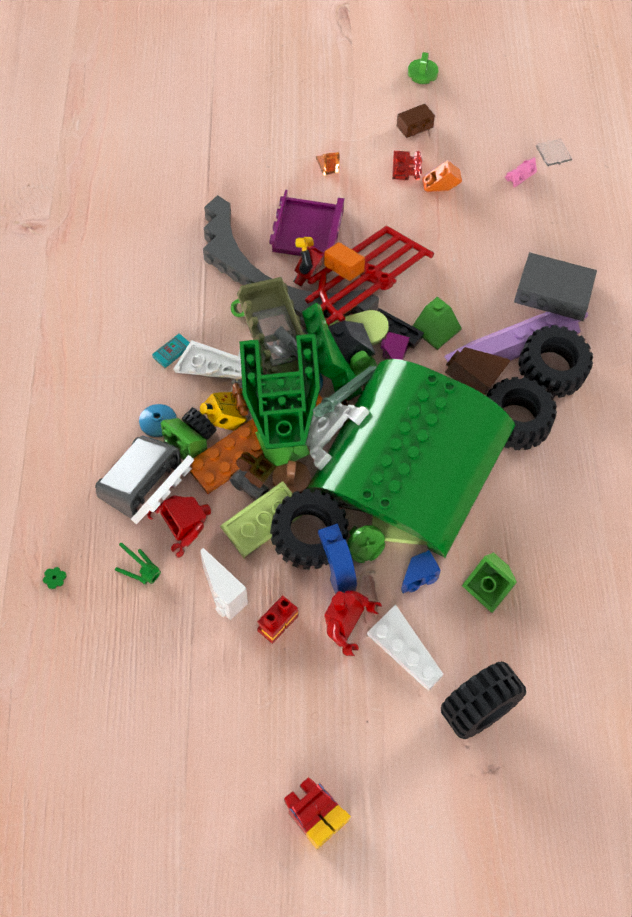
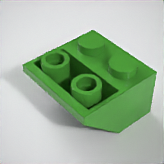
(183, 437)

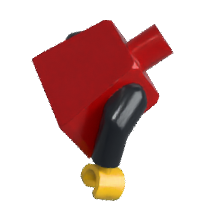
(310, 260)

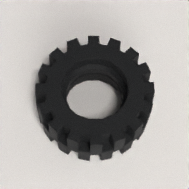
(199, 423)

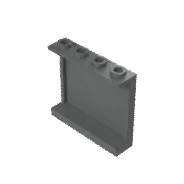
(556, 286)

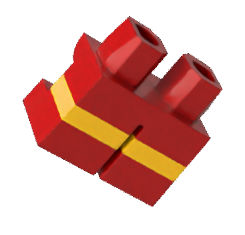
(277, 619)

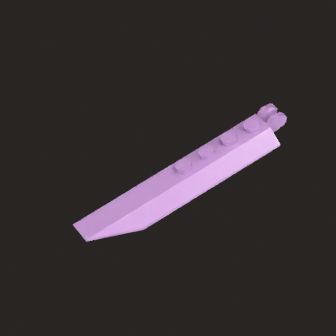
(511, 340)

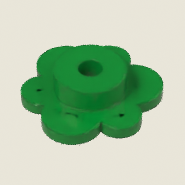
(56, 573)

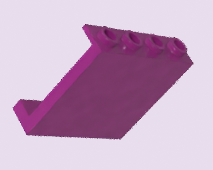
(305, 219)

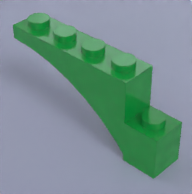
(331, 360)

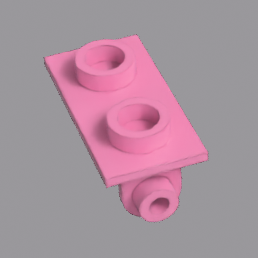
(522, 172)

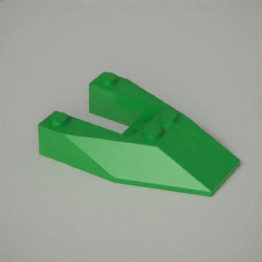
(281, 401)

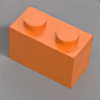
(344, 261)

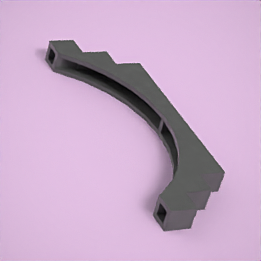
(228, 259)

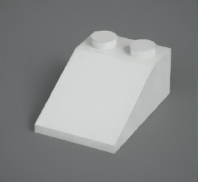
(227, 591)

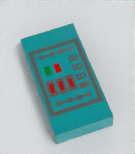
(171, 350)

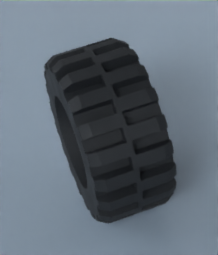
(564, 343)
(536, 400)
(305, 504)
(483, 700)

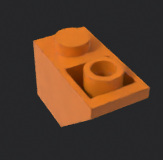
(442, 178)

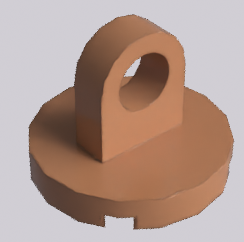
(293, 474)

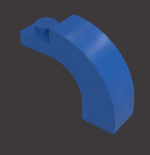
(339, 558)

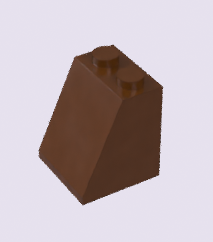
(476, 368)

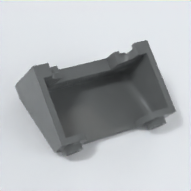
(137, 473)

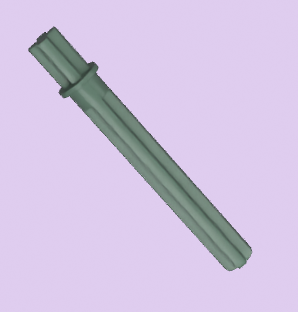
(328, 404)

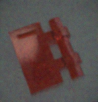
(401, 164)

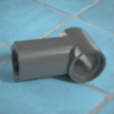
(242, 483)

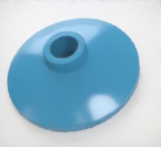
(152, 425)

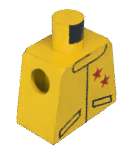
(222, 411)

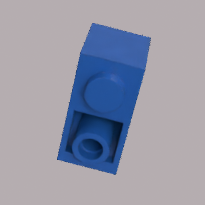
(420, 571)

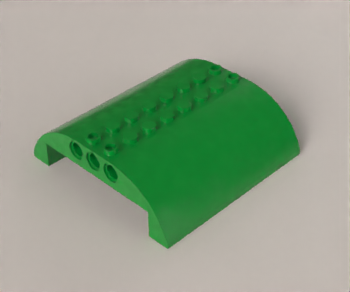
(416, 452)

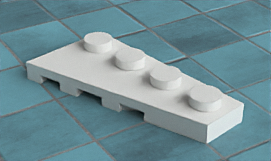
(163, 491)

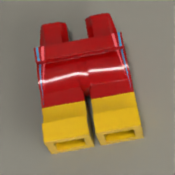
(312, 808)

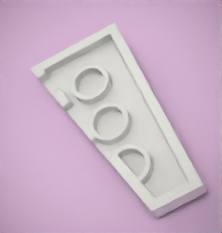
(208, 361)
(404, 646)

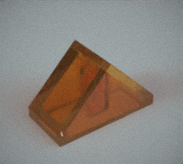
(329, 162)

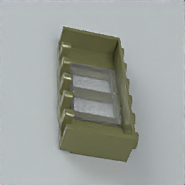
(266, 309)

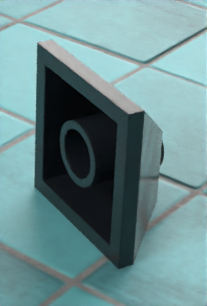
(351, 339)

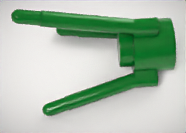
(149, 571)

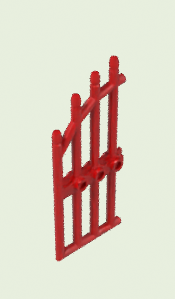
(371, 273)

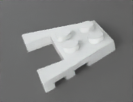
(326, 426)

